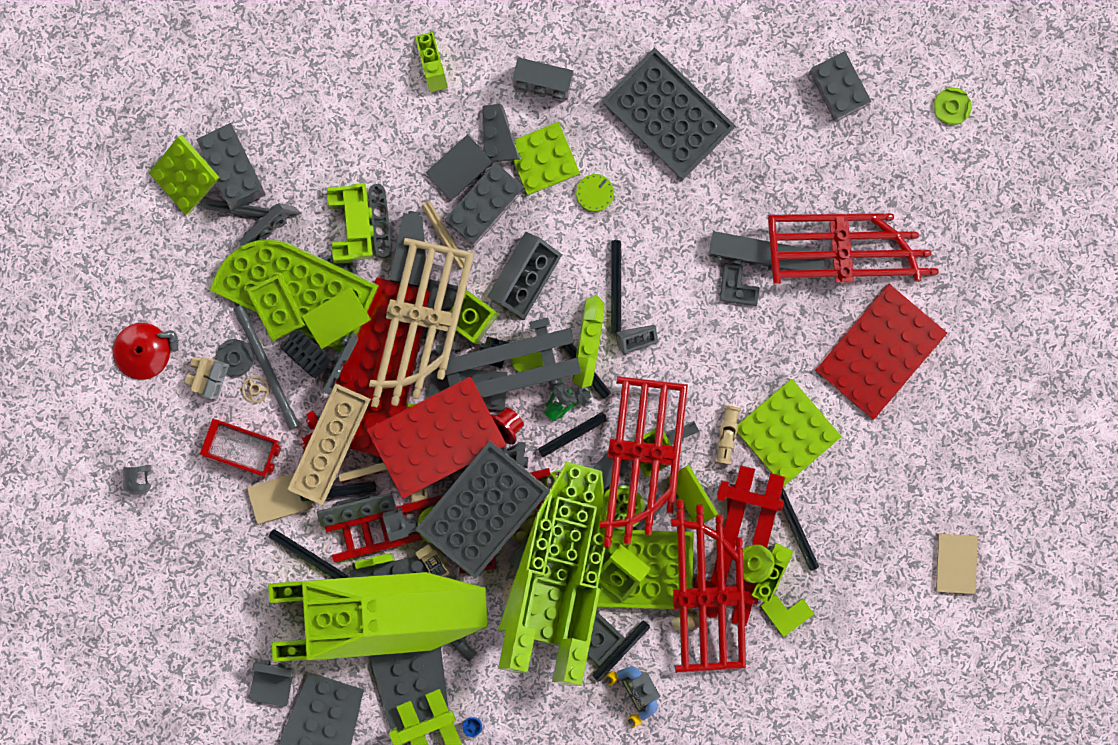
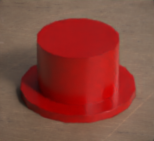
(509, 424)

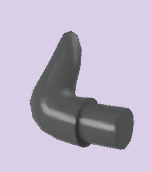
(173, 339)

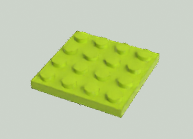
(787, 432)

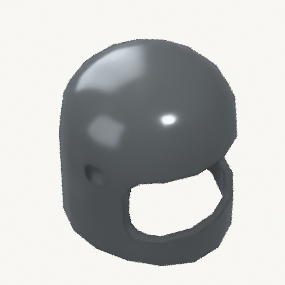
(129, 480)

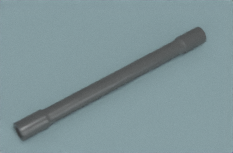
(245, 322)

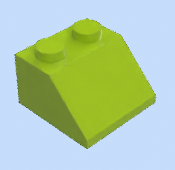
(622, 573)

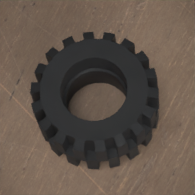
(305, 353)

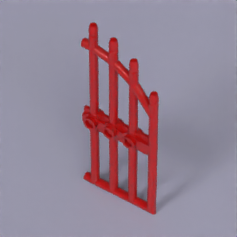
(841, 247)
(644, 452)
(708, 596)

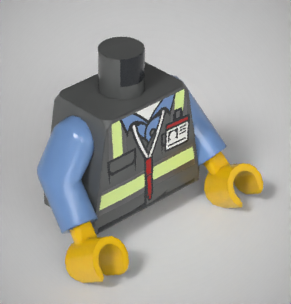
(640, 689)

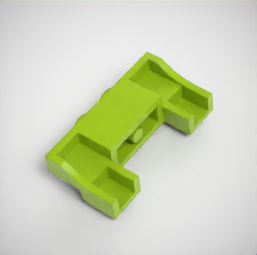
(357, 226)

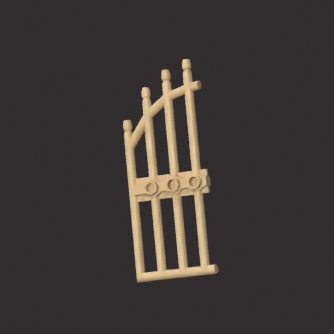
(418, 315)

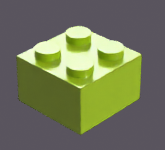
(474, 317)

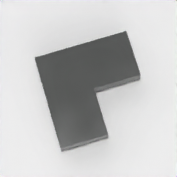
(733, 291)

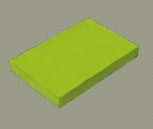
(276, 307)
(336, 317)

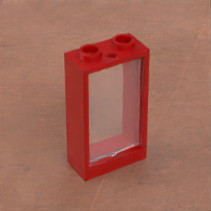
(240, 448)

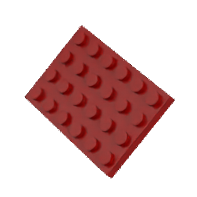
(881, 351)
(435, 437)

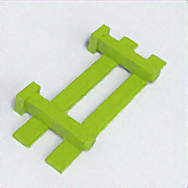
(416, 730)

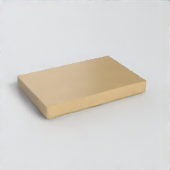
(273, 500)
(956, 563)

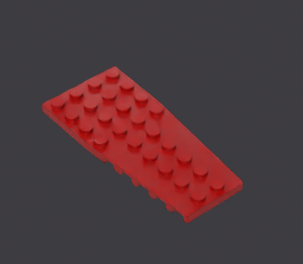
(367, 357)

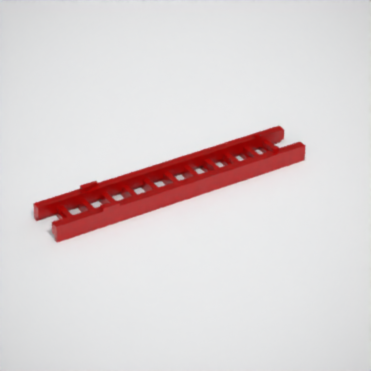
(370, 546)

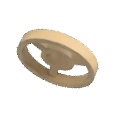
(259, 391)

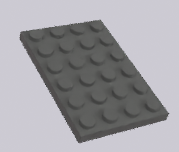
(668, 113)
(482, 509)

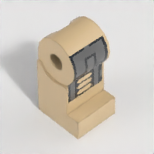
(434, 560)

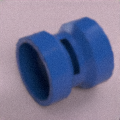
(470, 728)

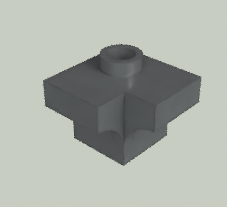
(518, 454)
(398, 525)

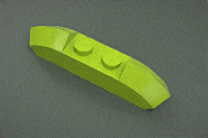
(589, 340)

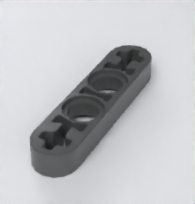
(382, 220)

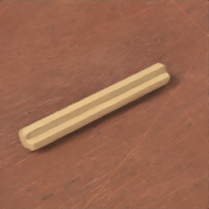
(442, 231)

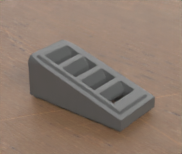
(628, 334)

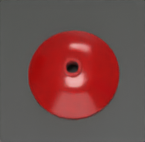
(151, 359)

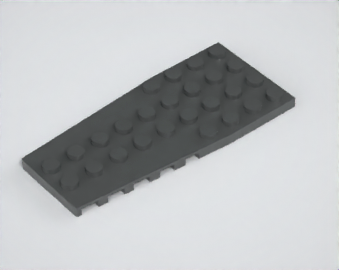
(408, 674)
(323, 713)

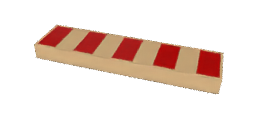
(362, 473)

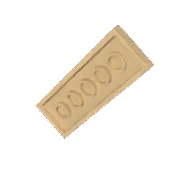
(329, 444)

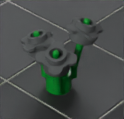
(565, 397)

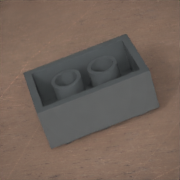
(542, 79)
(840, 86)

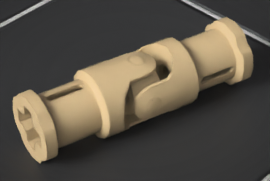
(727, 437)

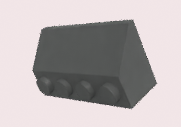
(525, 275)

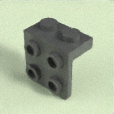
(271, 683)

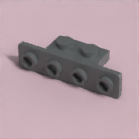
(356, 508)

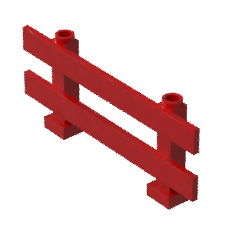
(740, 496)

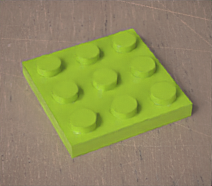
(544, 159)
(184, 175)

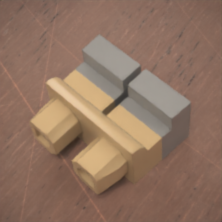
(208, 376)

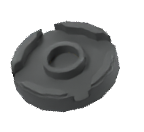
(239, 361)

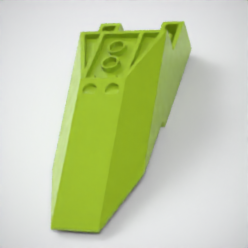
(558, 577)
(379, 615)

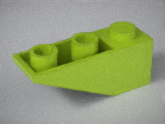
(431, 62)
(767, 588)

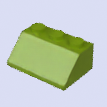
(692, 493)

